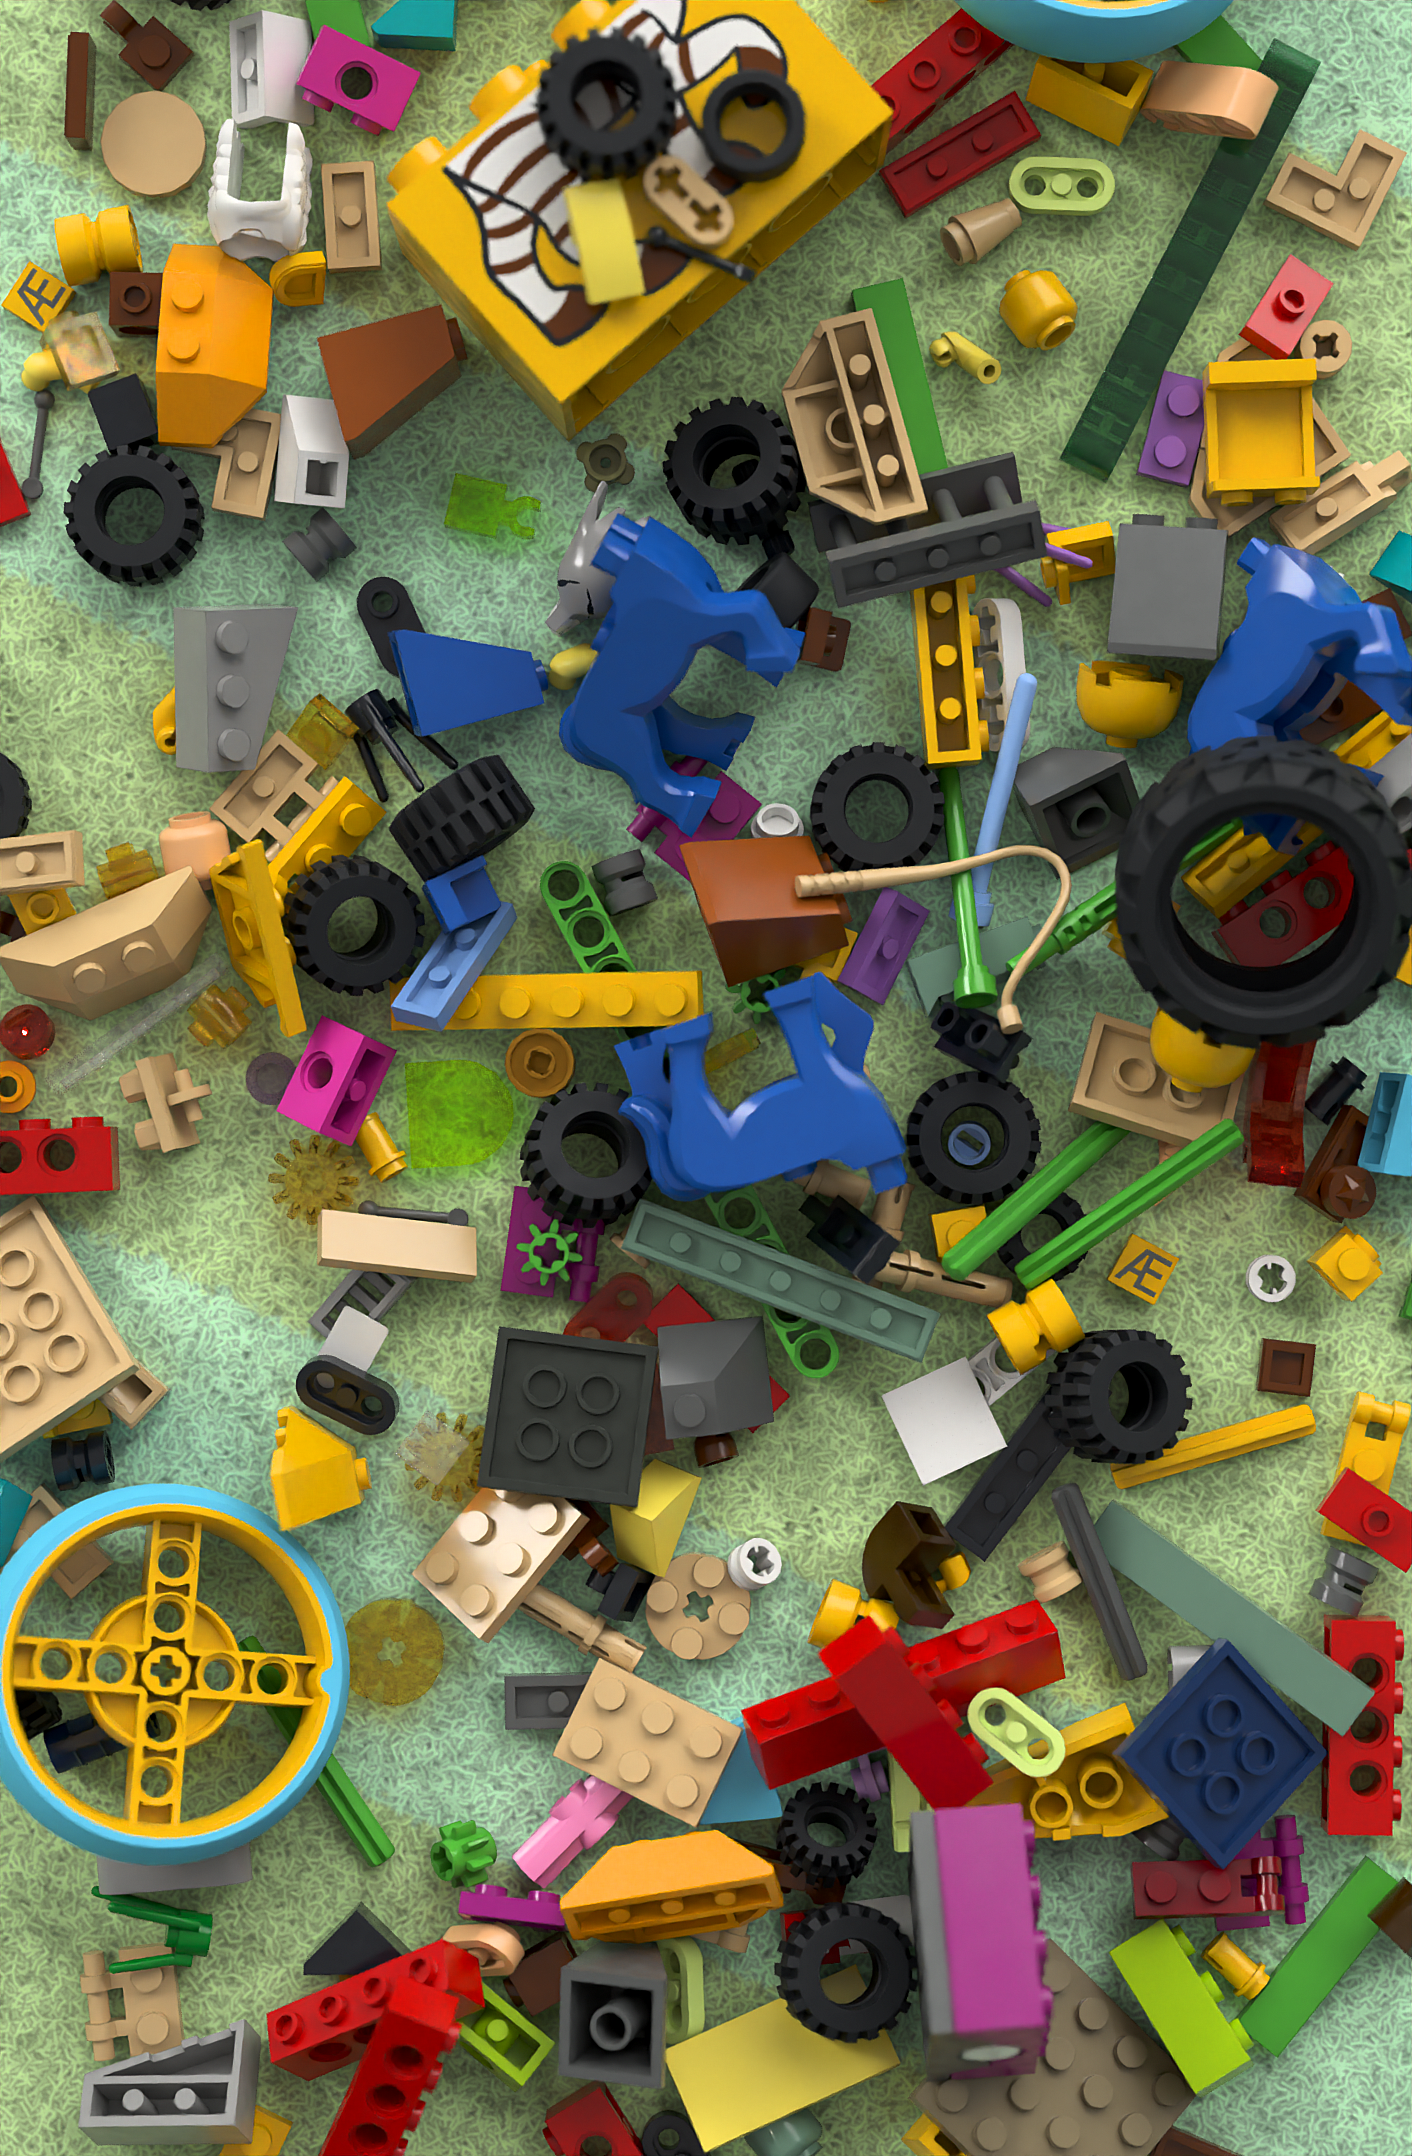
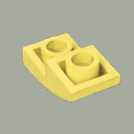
(603, 240)

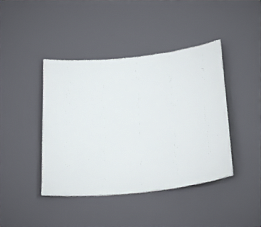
(944, 1421)

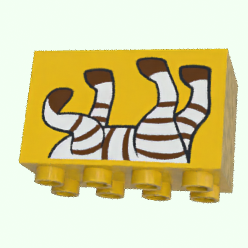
(495, 224)

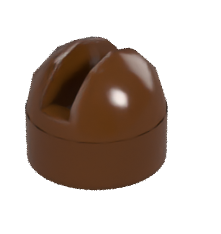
(714, 1449)

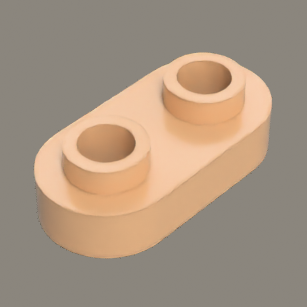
(494, 1945)

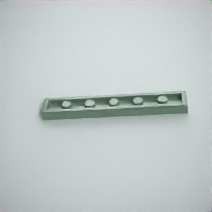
(780, 1280)
(1228, 1614)

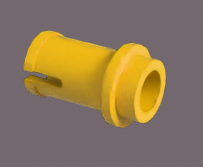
(380, 1149)
(1235, 1966)

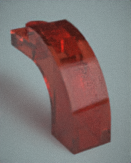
(1276, 1114)

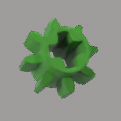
(755, 1004)
(537, 1260)
(463, 1854)

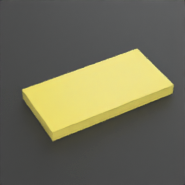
(770, 2066)

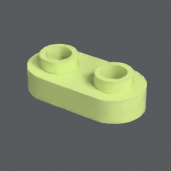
(1060, 184)
(1016, 1732)
(684, 1988)

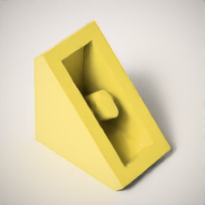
(652, 1530)

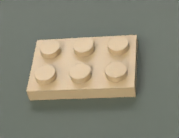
(1128, 1088)
(497, 1555)
(648, 1742)

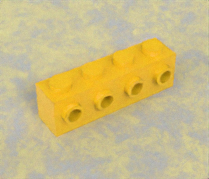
(947, 674)

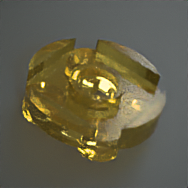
(421, 1659)

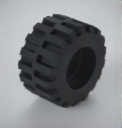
(606, 59)
(710, 441)
(107, 480)
(884, 764)
(461, 817)
(387, 948)
(1019, 1145)
(559, 1183)
(1154, 1403)
(889, 1981)

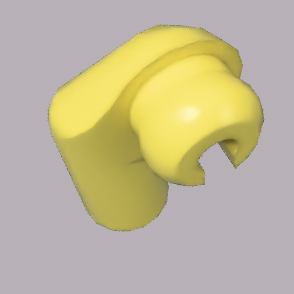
(967, 355)
(41, 369)
(570, 665)

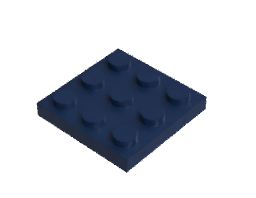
(1220, 1753)

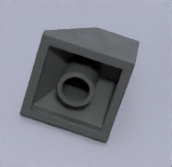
(1076, 802)
(714, 1377)

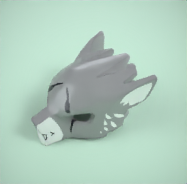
(580, 585)

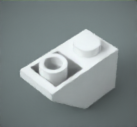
(311, 454)

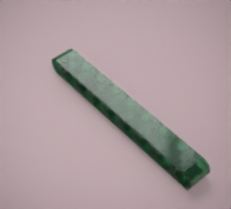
(1185, 272)

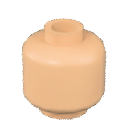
(195, 842)

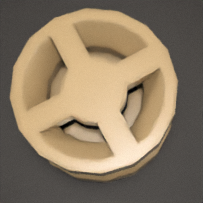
(1334, 336)
(1050, 1572)

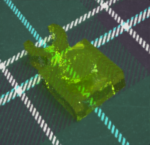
(482, 506)

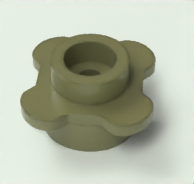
(611, 448)

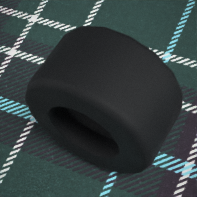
(785, 587)

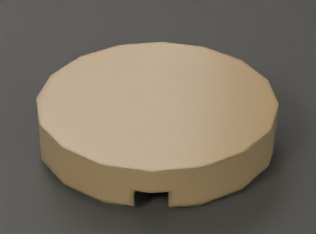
(154, 144)

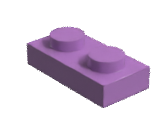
(1173, 430)
(883, 945)

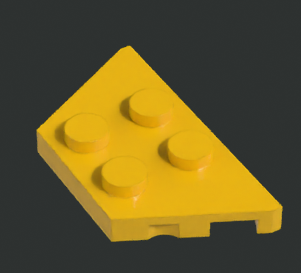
(254, 932)

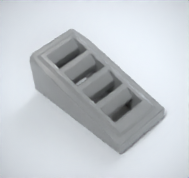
(350, 1285)

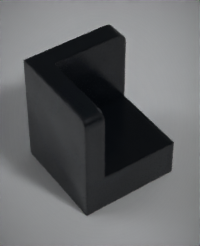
(125, 414)

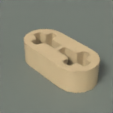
(697, 193)

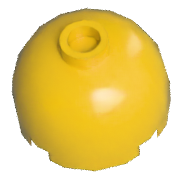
(1127, 700)
(1195, 1058)

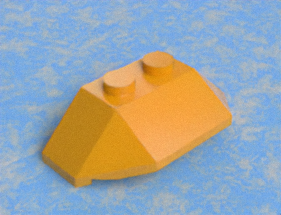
(209, 345)
(670, 1890)

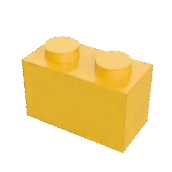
(1091, 95)

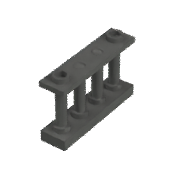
(939, 551)

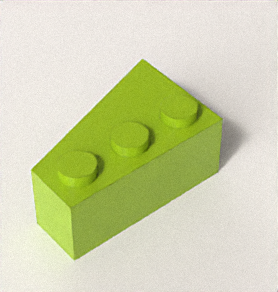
(1183, 2006)

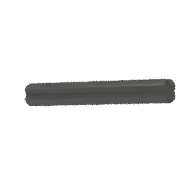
(1099, 1581)

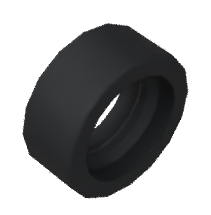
(735, 86)

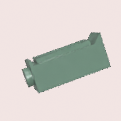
(936, 970)

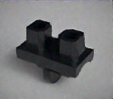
(978, 1040)

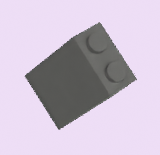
(1168, 588)
(614, 2015)

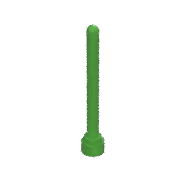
(973, 984)

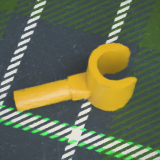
(954, 1572)

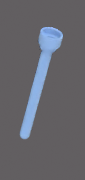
(1000, 792)

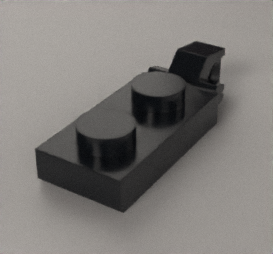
(849, 1237)

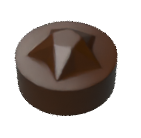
(1348, 1191)

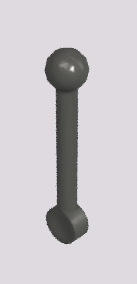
(32, 487)
(455, 1217)

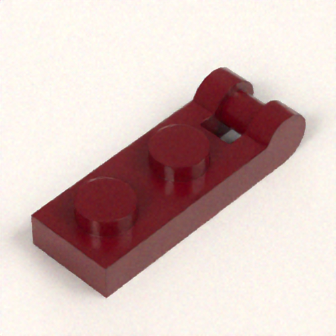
(1204, 1890)

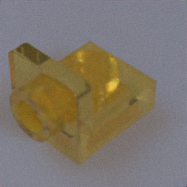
(79, 349)

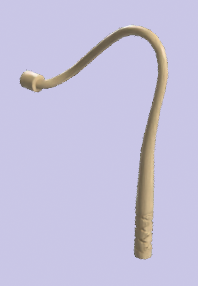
(887, 877)

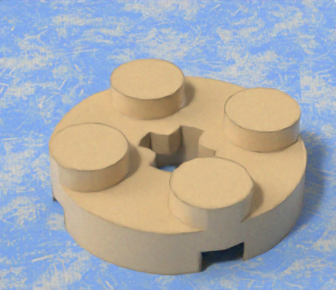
(690, 1636)

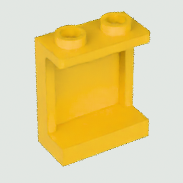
(1259, 431)

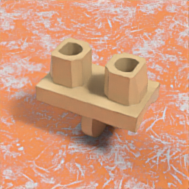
(170, 1101)

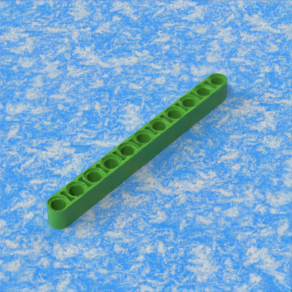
(761, 1230)

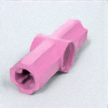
(572, 1825)

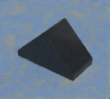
(355, 1946)

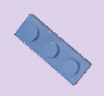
(451, 970)

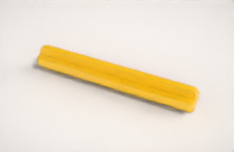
(1219, 1445)

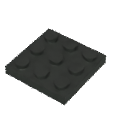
(567, 1417)

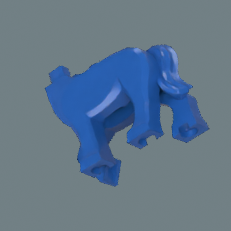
(659, 618)
(1292, 660)
(782, 1128)

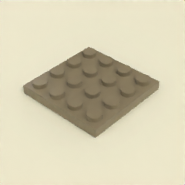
(1091, 2095)

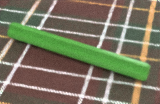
(1031, 1199)
(1129, 1203)
(332, 1781)

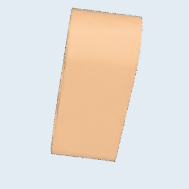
(1209, 99)

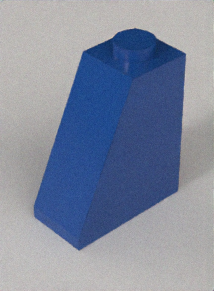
(462, 681)

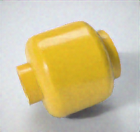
(1038, 309)

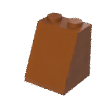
(389, 372)
(753, 906)

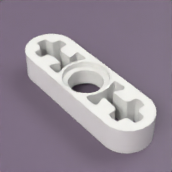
(1002, 629)

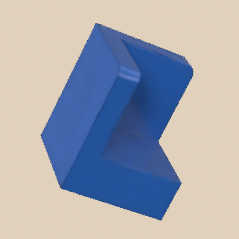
(461, 895)

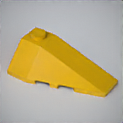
(314, 1470)
(1088, 1790)

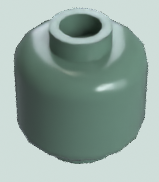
(788, 2137)

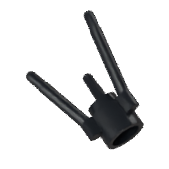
(377, 723)

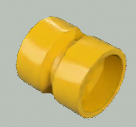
(97, 246)
(1036, 1326)
(840, 1610)

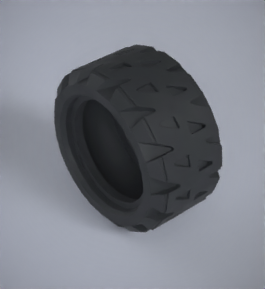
(1283, 1001)

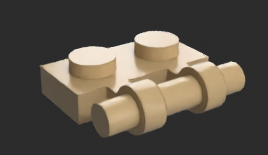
(261, 793)
(150, 2002)

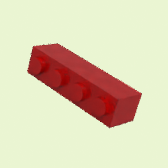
(905, 1716)

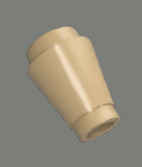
(978, 231)

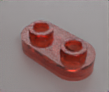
(608, 1314)

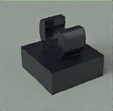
(622, 1590)

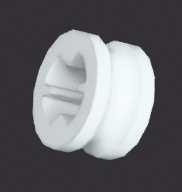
(1286, 1274)
(767, 1561)

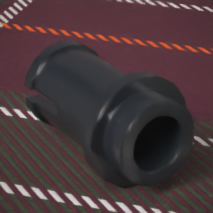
(1335, 1090)

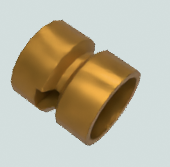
(540, 1063)

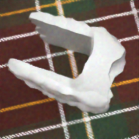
(264, 227)

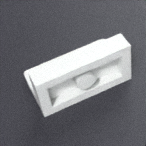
(265, 65)

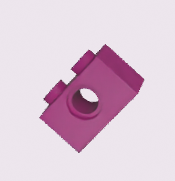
(389, 80)
(336, 1081)

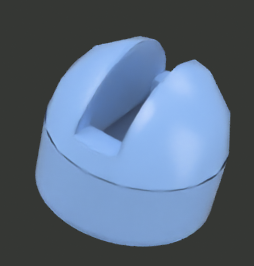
(964, 1151)

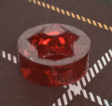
(27, 1032)

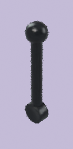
(658, 236)

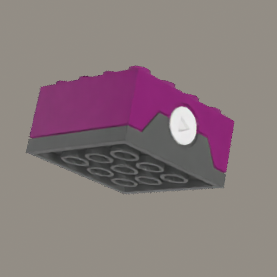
(978, 1942)

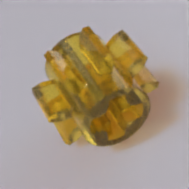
(126, 870)
(219, 1016)

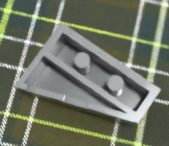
(226, 681)
(178, 2095)

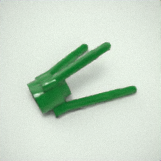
(185, 1931)

